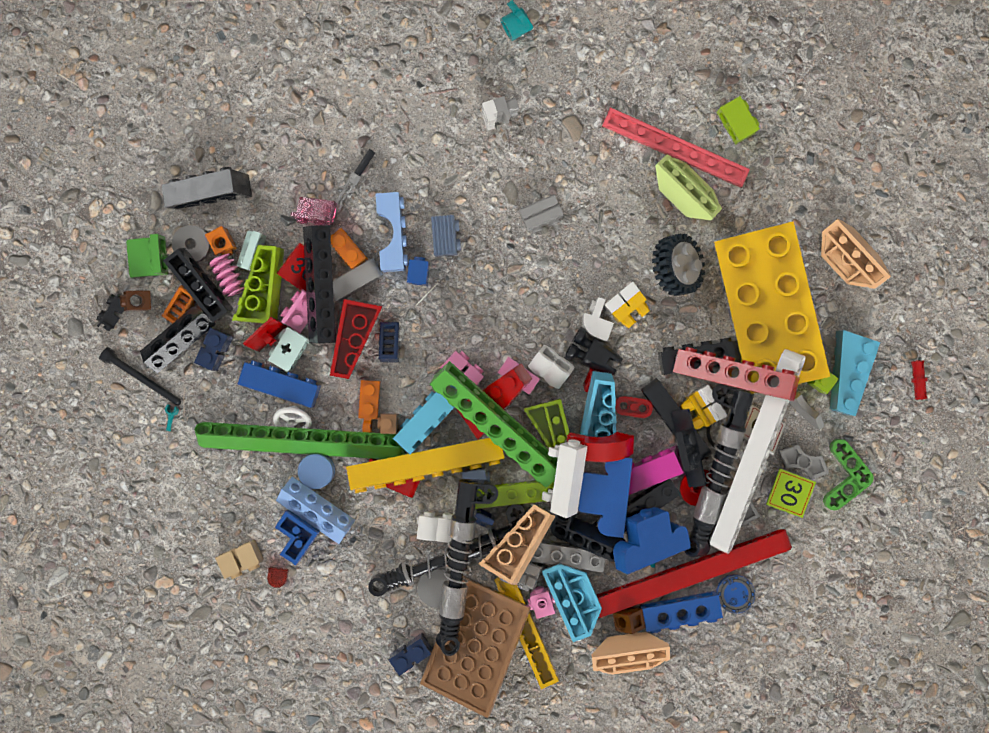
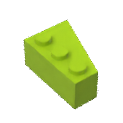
(549, 421)

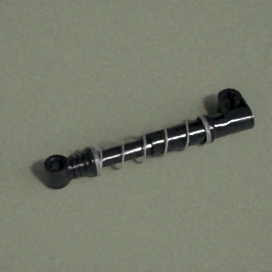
(406, 574)

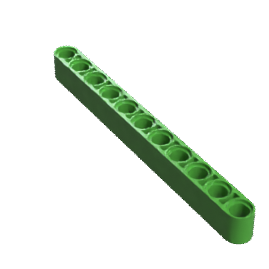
(297, 440)

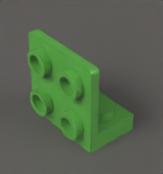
(147, 256)

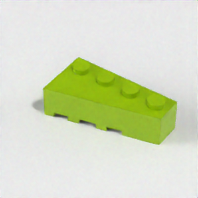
(262, 287)

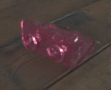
(315, 211)

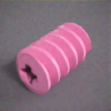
(226, 275)

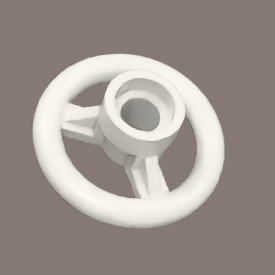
(293, 416)

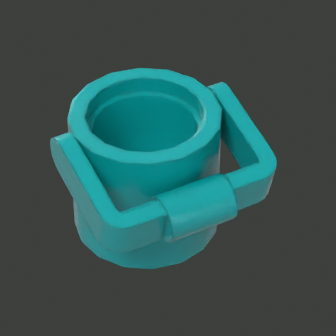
(516, 22)

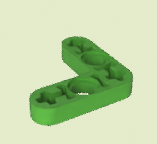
(853, 479)

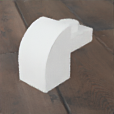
(593, 324)

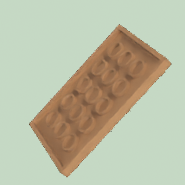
(487, 645)

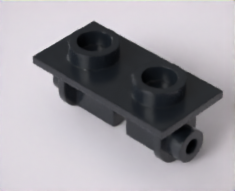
(108, 317)

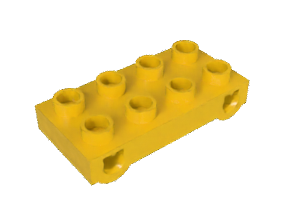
(771, 299)

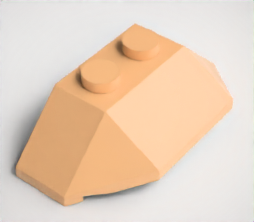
(852, 256)
(630, 653)

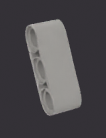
(356, 280)

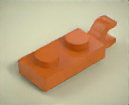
(369, 403)

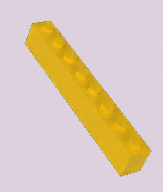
(423, 463)

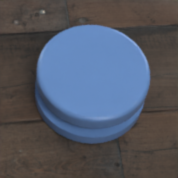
(316, 471)

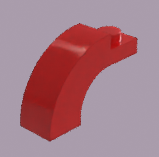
(606, 448)

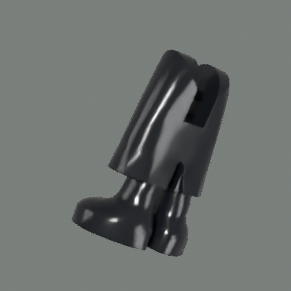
(596, 355)

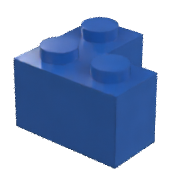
(301, 535)

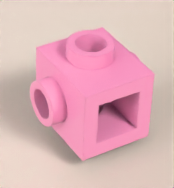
(542, 602)

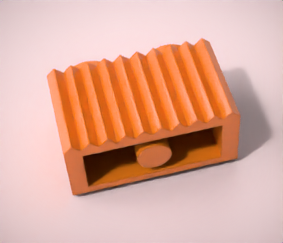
(347, 249)

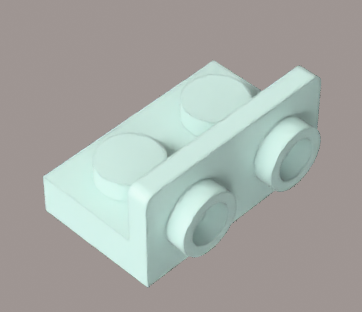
(249, 248)

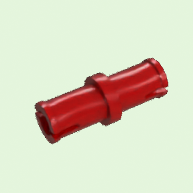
(919, 380)

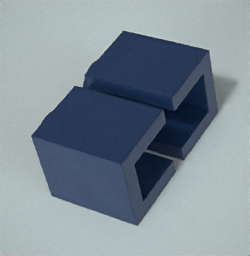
(215, 341)
(417, 650)

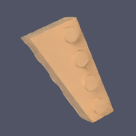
(518, 546)

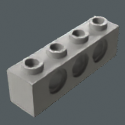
(569, 555)

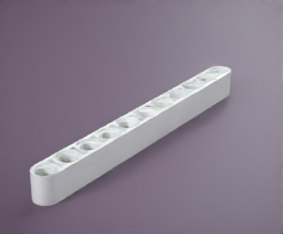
(754, 459)

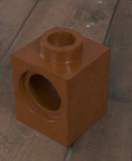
(144, 297)
(629, 620)

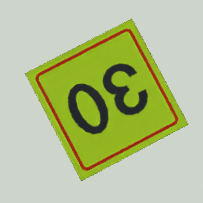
(790, 493)

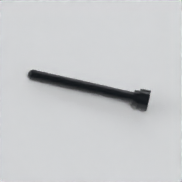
(109, 356)

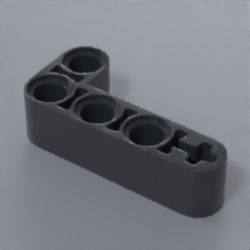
(584, 536)

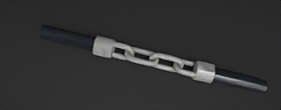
(354, 178)

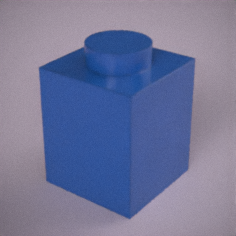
(418, 271)

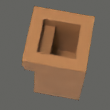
(388, 423)

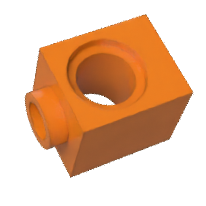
(215, 236)

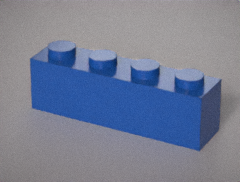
(278, 384)

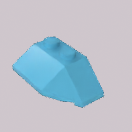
(574, 599)

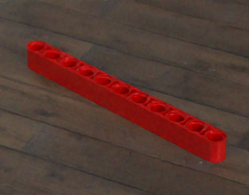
(693, 572)

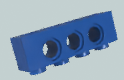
(711, 613)

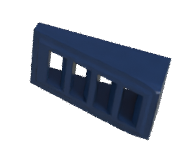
(382, 342)
(484, 518)

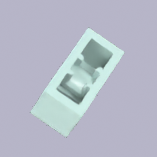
(288, 360)

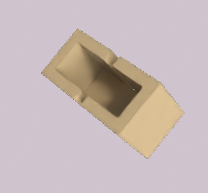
(239, 559)

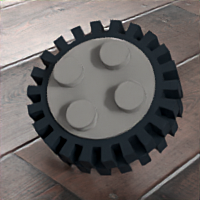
(678, 264)

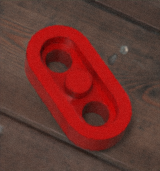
(633, 407)

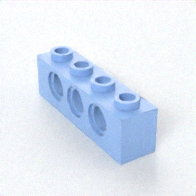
(315, 510)

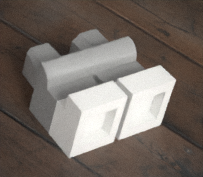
(498, 110)

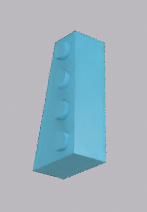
(600, 410)

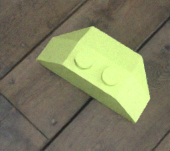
(686, 189)

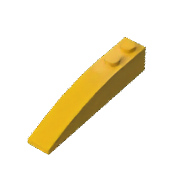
(532, 641)

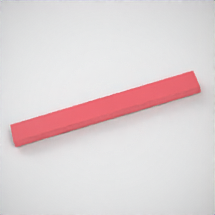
(676, 147)

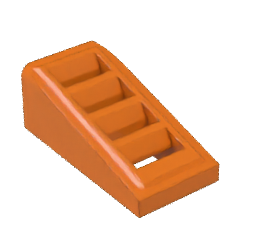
(175, 301)

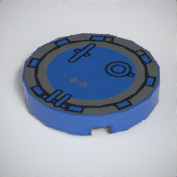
(735, 593)

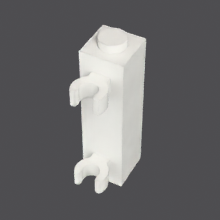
(568, 478)

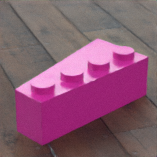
(655, 469)

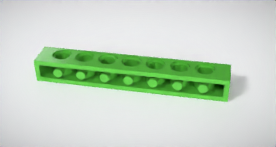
(498, 416)

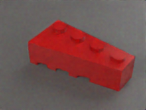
(353, 331)
(503, 392)

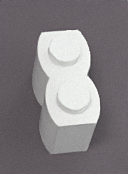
(551, 367)
(434, 527)

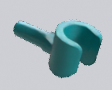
(170, 416)

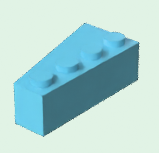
(852, 366)
(423, 421)

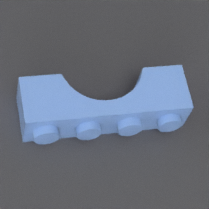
(392, 257)

